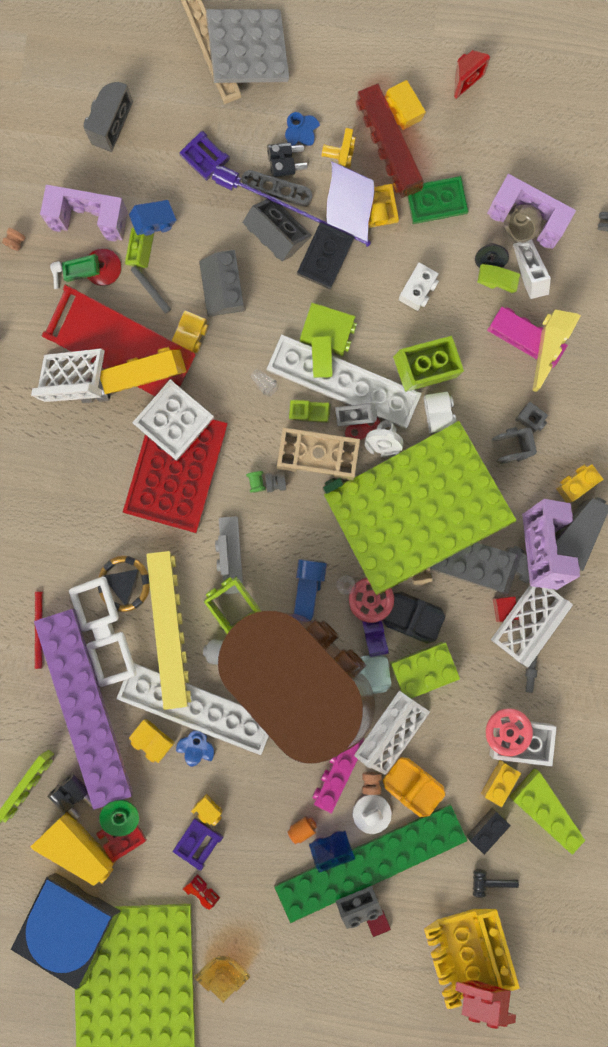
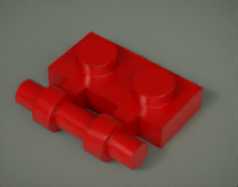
(121, 845)

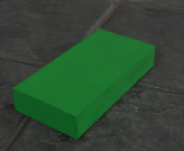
(80, 268)

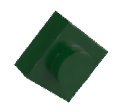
(331, 485)

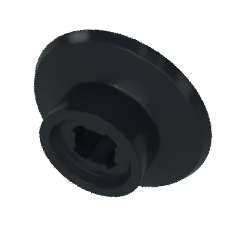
(499, 258)

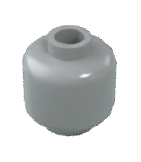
(211, 651)

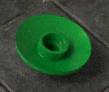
(119, 825)

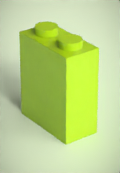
(329, 322)

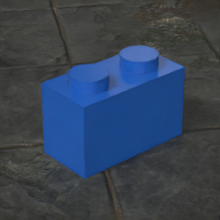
(152, 217)

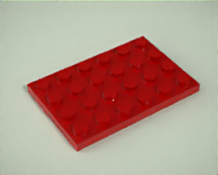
(172, 489)

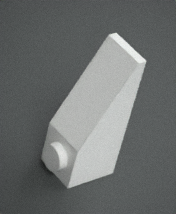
(532, 269)

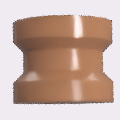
(13, 239)

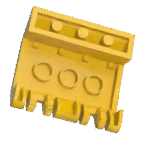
(468, 950)

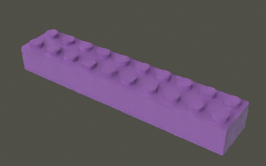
(83, 708)

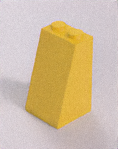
(75, 850)

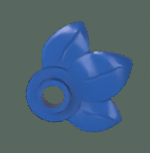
(303, 131)
(194, 750)

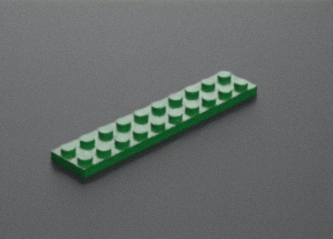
(373, 863)

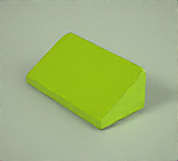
(139, 249)

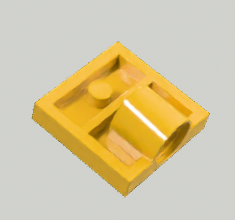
(383, 207)

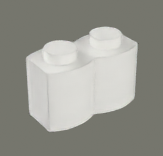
(439, 411)

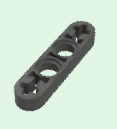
(278, 184)

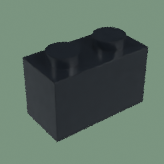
(488, 831)

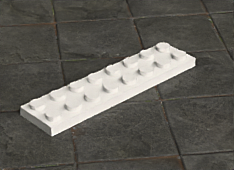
(348, 382)
(205, 713)

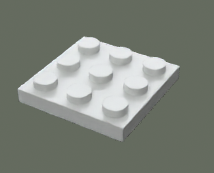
(173, 420)

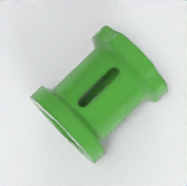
(256, 481)

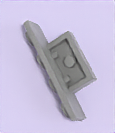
(229, 551)

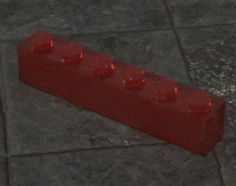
(389, 141)

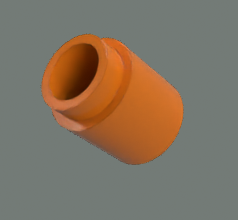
(302, 830)

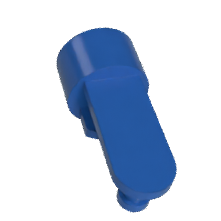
(310, 576)

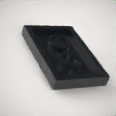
(325, 256)

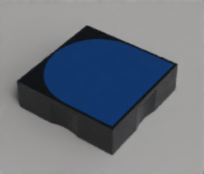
(65, 930)

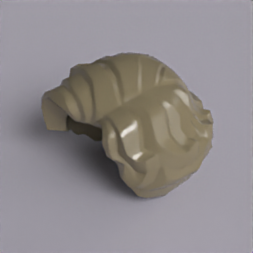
(523, 223)

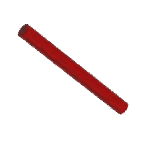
(38, 615)

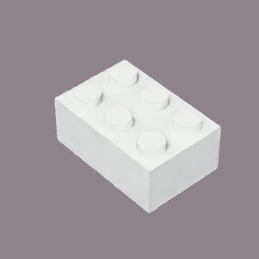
(540, 749)

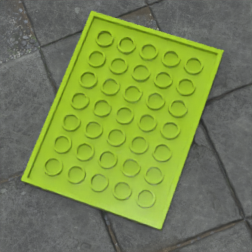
(419, 508)
(141, 982)

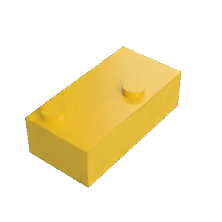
(142, 371)

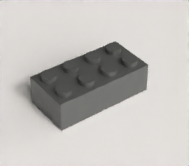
(482, 567)

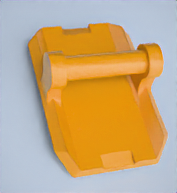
(414, 787)

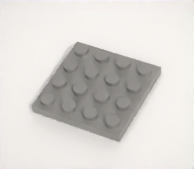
(247, 45)

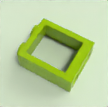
(213, 593)

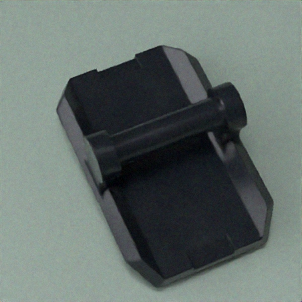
(415, 618)

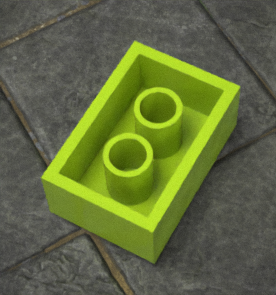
(428, 363)
(425, 670)

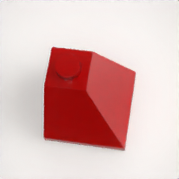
(469, 70)

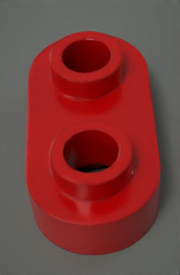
(363, 429)

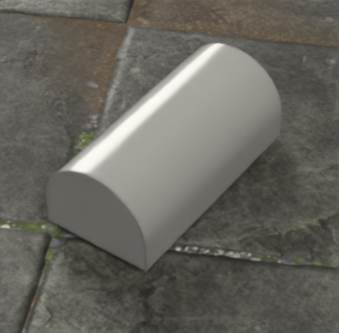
(356, 414)

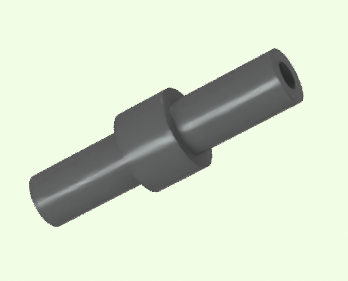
(531, 674)

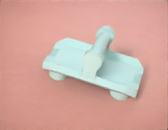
(377, 673)

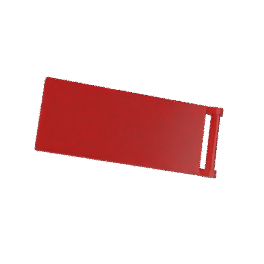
(97, 326)

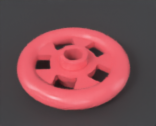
(371, 616)
(495, 722)

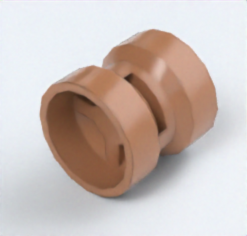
(371, 783)

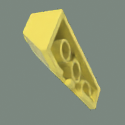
(555, 332)

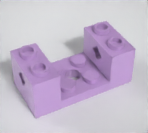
(520, 193)
(60, 201)
(544, 564)

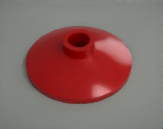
(111, 269)

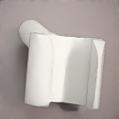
(55, 268)

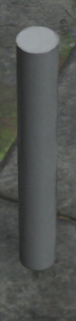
(150, 289)

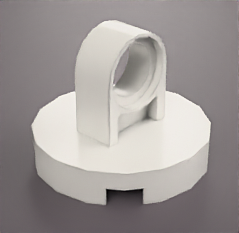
(384, 441)
(372, 813)

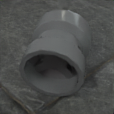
(271, 482)

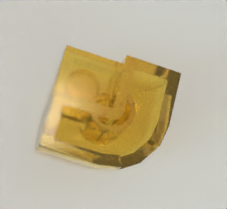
(222, 976)

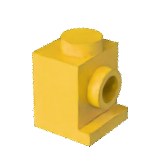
(208, 810)

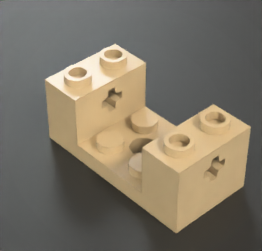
(298, 448)

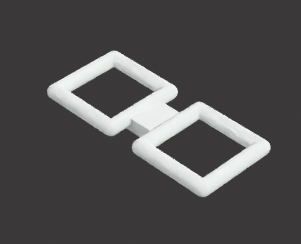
(102, 631)

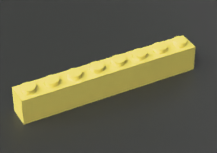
(167, 630)

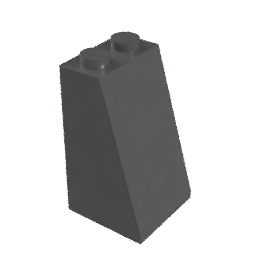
(581, 534)

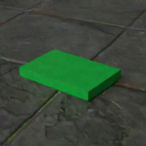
(438, 200)

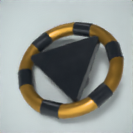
(125, 582)

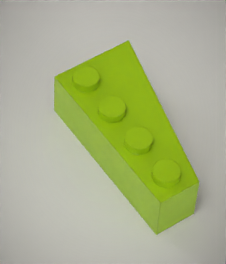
(544, 807)

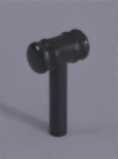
(481, 882)

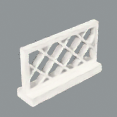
(68, 390)
(541, 630)
(390, 724)

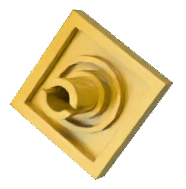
(345, 152)

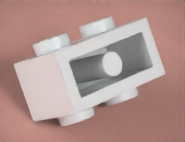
(418, 286)

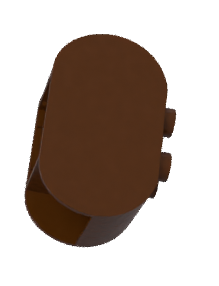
(298, 684)

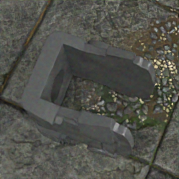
(526, 443)

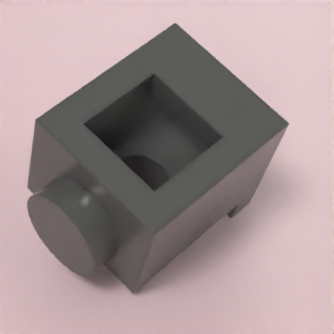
(539, 416)

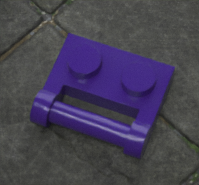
(199, 159)
(192, 840)

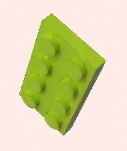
(21, 792)

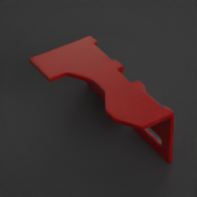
(190, 889)

